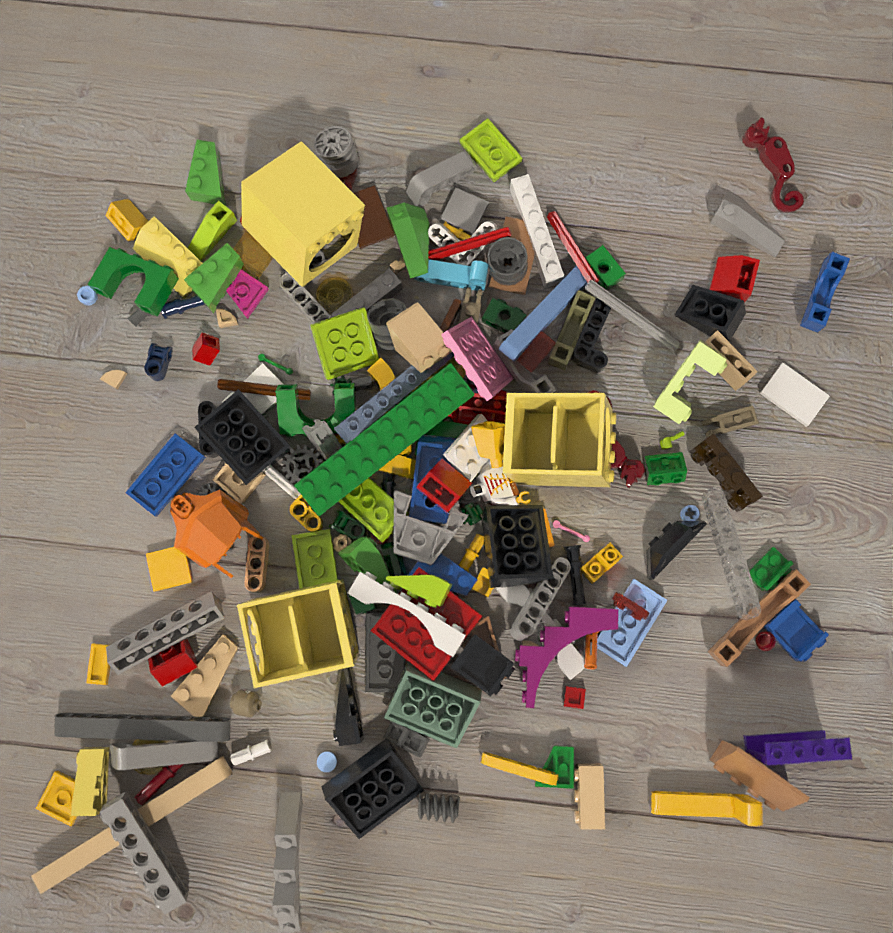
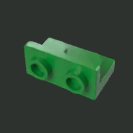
(665, 468)
(770, 569)

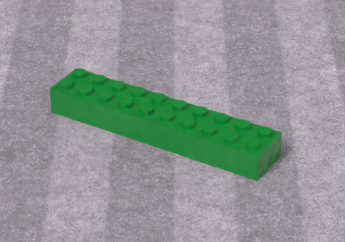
(384, 439)

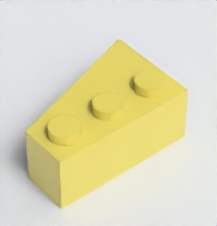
(91, 781)

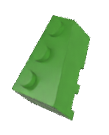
(205, 174)
(215, 276)

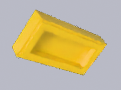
(98, 667)

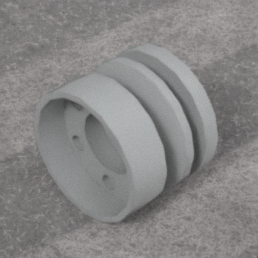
(337, 150)

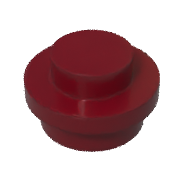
(765, 641)

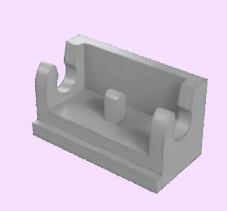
(322, 438)

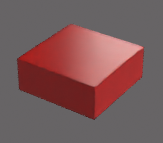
(574, 697)

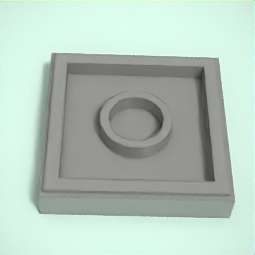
(464, 211)

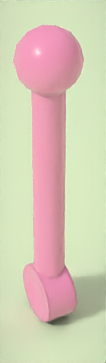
(556, 524)

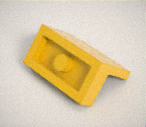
(126, 218)

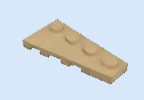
(202, 683)

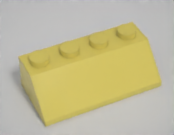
(161, 246)

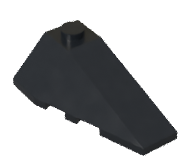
(348, 723)

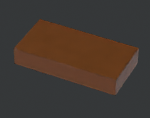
(451, 315)

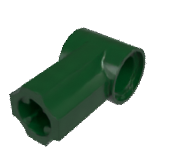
(394, 562)

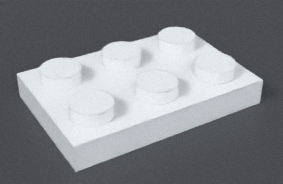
(464, 453)

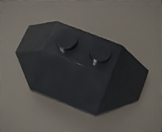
(669, 544)

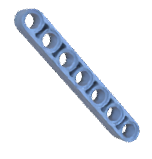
(543, 314)

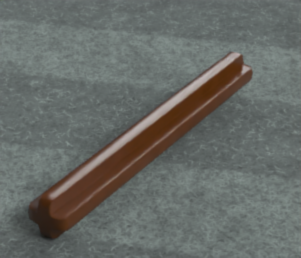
(257, 388)

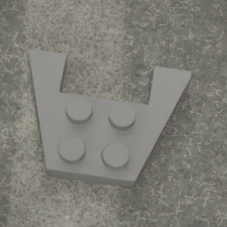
(420, 539)

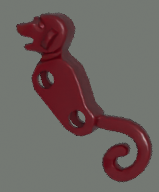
(775, 160)
(630, 467)

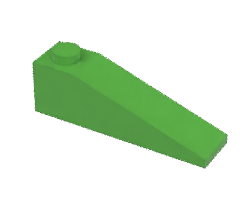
(411, 233)
(364, 557)

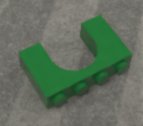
(119, 264)
(291, 417)

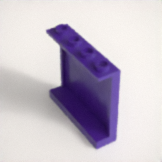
(797, 747)

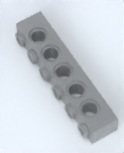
(164, 633)
(124, 807)

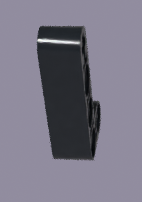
(587, 347)

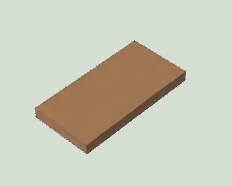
(519, 232)

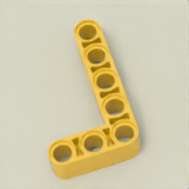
(738, 806)

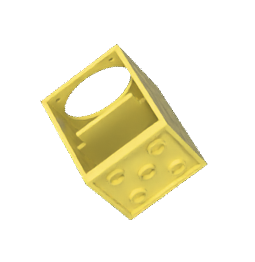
(297, 209)
(559, 439)
(299, 633)

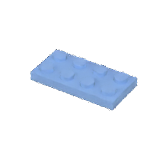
(625, 641)

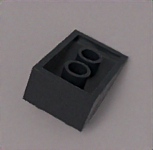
(711, 311)

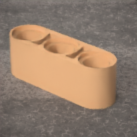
(261, 572)

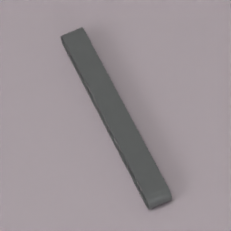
(142, 727)

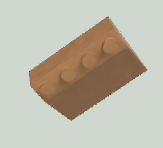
(757, 777)

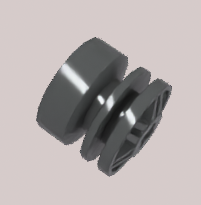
(507, 251)
(379, 315)

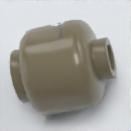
(245, 703)

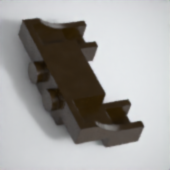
(727, 472)

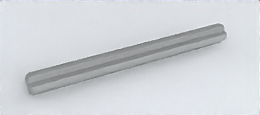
(632, 315)

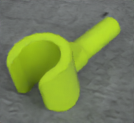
(666, 442)

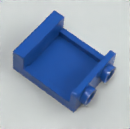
(796, 632)

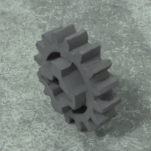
(306, 459)

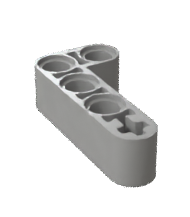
(439, 176)

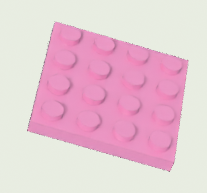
(478, 358)

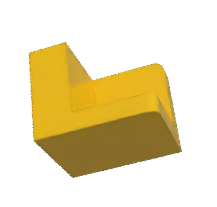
(482, 585)

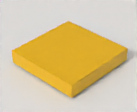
(168, 569)
(58, 798)

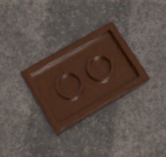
(375, 223)

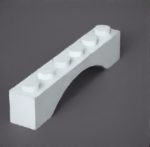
(544, 251)
(443, 635)
(568, 659)

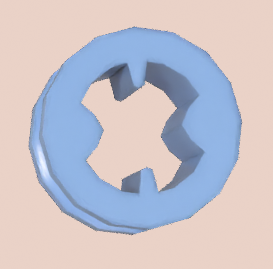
(692, 509)

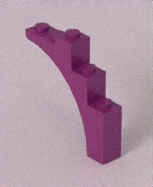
(537, 658)

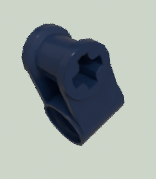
(158, 358)

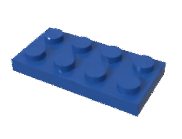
(165, 475)

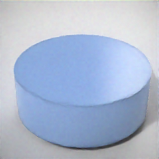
(87, 295)
(326, 761)

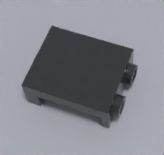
(483, 665)

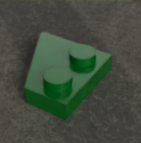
(560, 762)

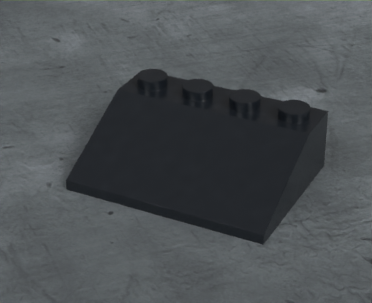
(243, 437)
(516, 545)
(371, 789)

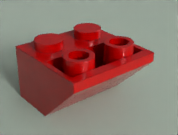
(735, 276)
(444, 485)

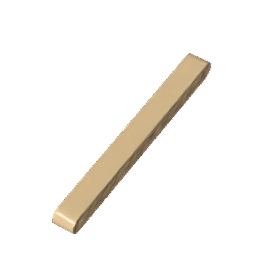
(150, 812)

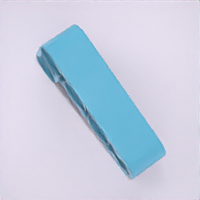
(456, 274)

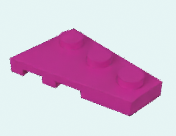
(246, 292)

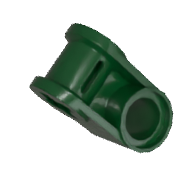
(346, 524)

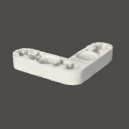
(457, 257)

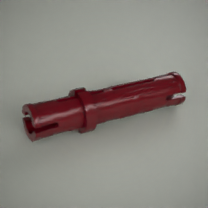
(156, 783)

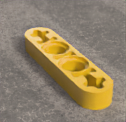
(519, 768)

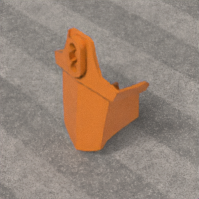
(209, 526)

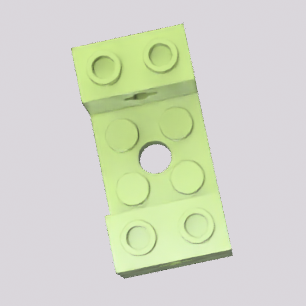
(673, 404)

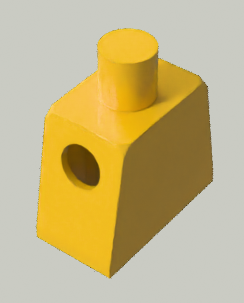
(490, 441)

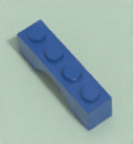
(818, 307)

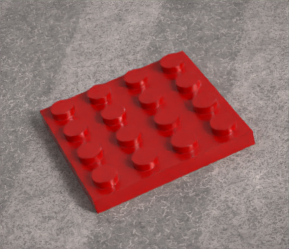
(412, 639)

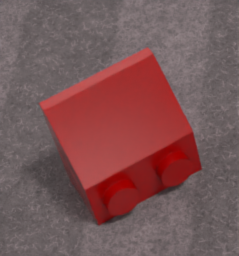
(173, 662)

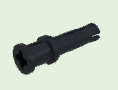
(574, 559)

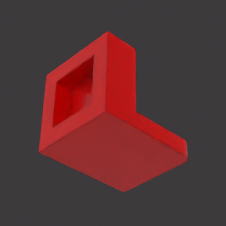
(206, 349)

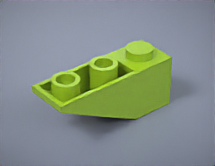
(212, 229)
(426, 586)

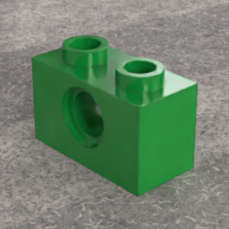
(603, 258)

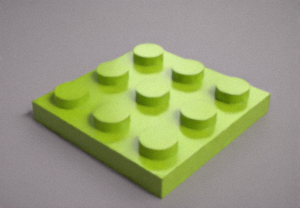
(344, 343)

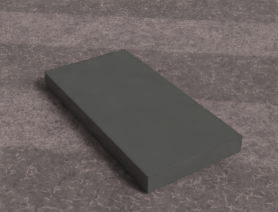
(383, 663)

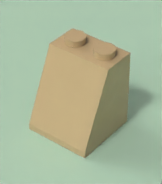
(417, 337)

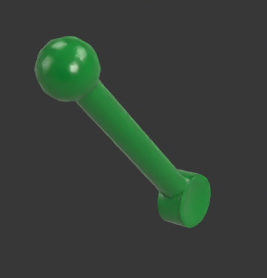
(289, 371)

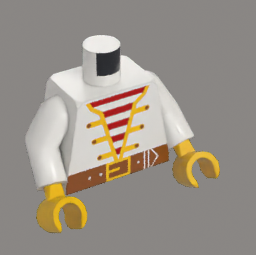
(497, 487)

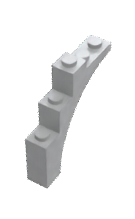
(286, 862)

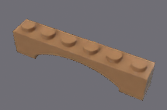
(736, 639)

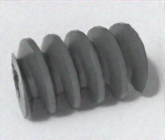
(438, 808)

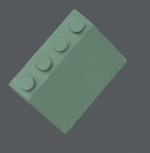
(433, 708)

